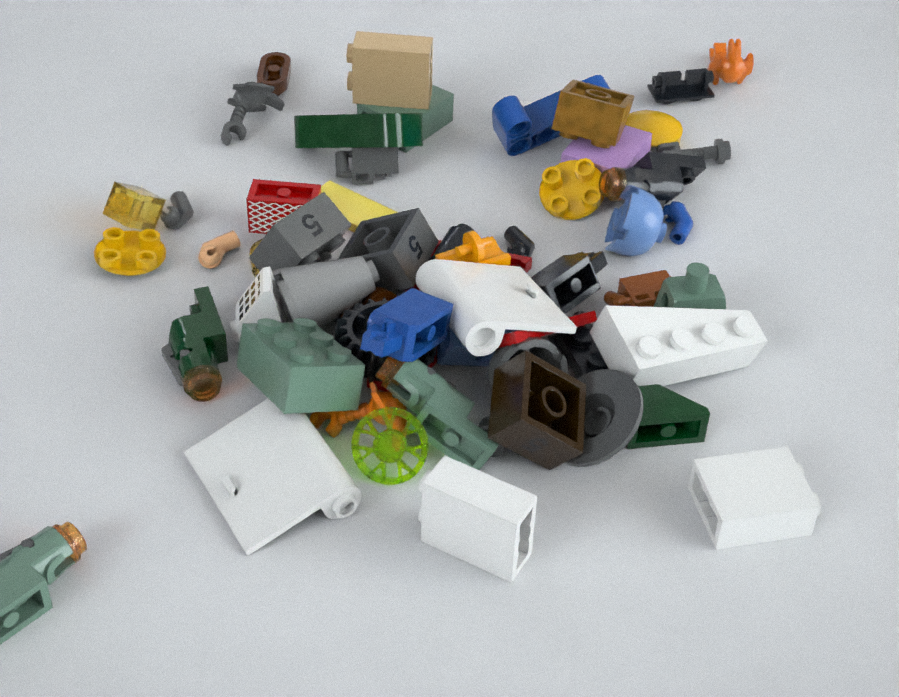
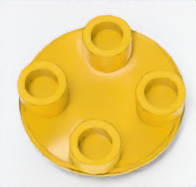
(661, 125)
(571, 189)
(130, 251)

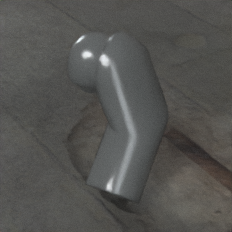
(179, 212)

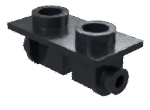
(669, 87)

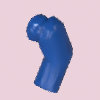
(683, 222)

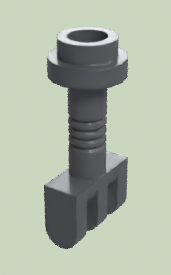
(720, 151)

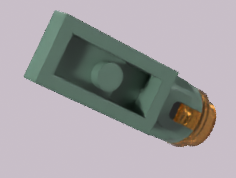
(439, 409)
(29, 571)

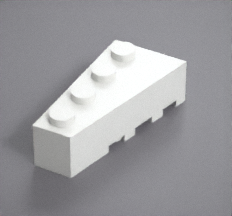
(676, 343)

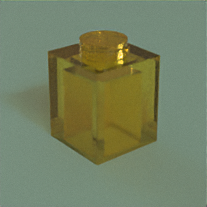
(133, 206)

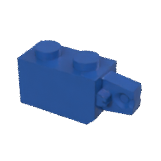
(407, 326)

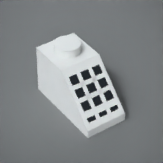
(258, 302)

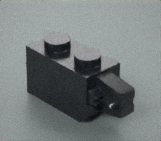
(571, 278)

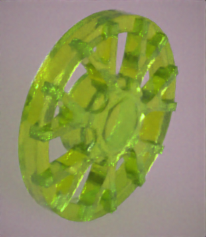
(389, 445)

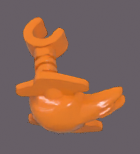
(728, 63)
(378, 400)

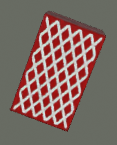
(273, 200)

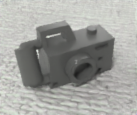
(367, 161)

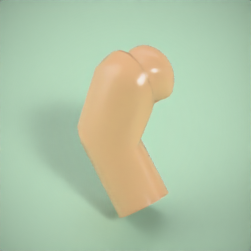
(214, 250)

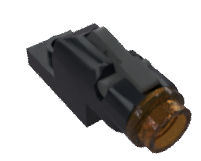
(656, 173)

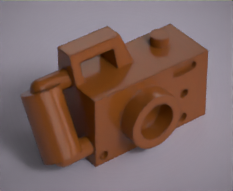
(637, 290)

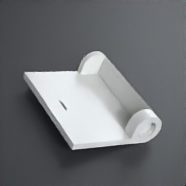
(489, 301)
(279, 474)

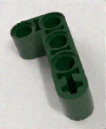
(359, 130)

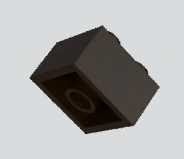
(537, 411)

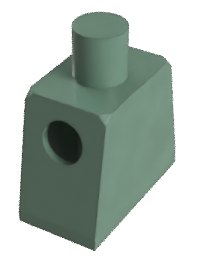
(694, 290)

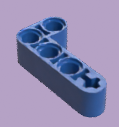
(531, 125)

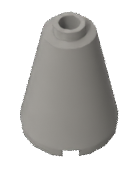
(325, 288)

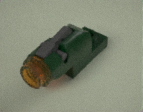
(197, 348)

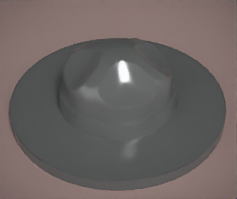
(611, 415)

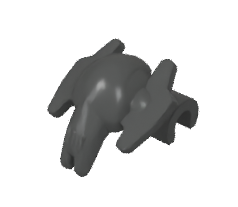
(248, 98)

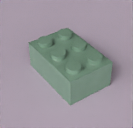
(300, 366)

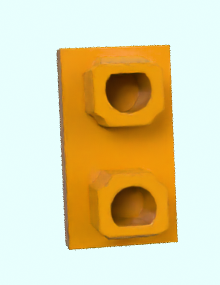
(477, 250)

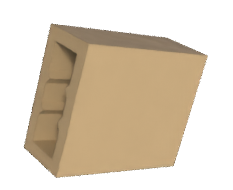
(390, 70)

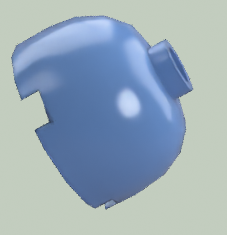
(636, 223)

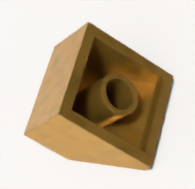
(592, 113)

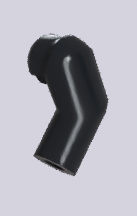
(521, 243)

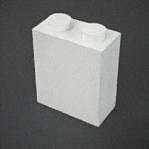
(753, 497)
(477, 518)

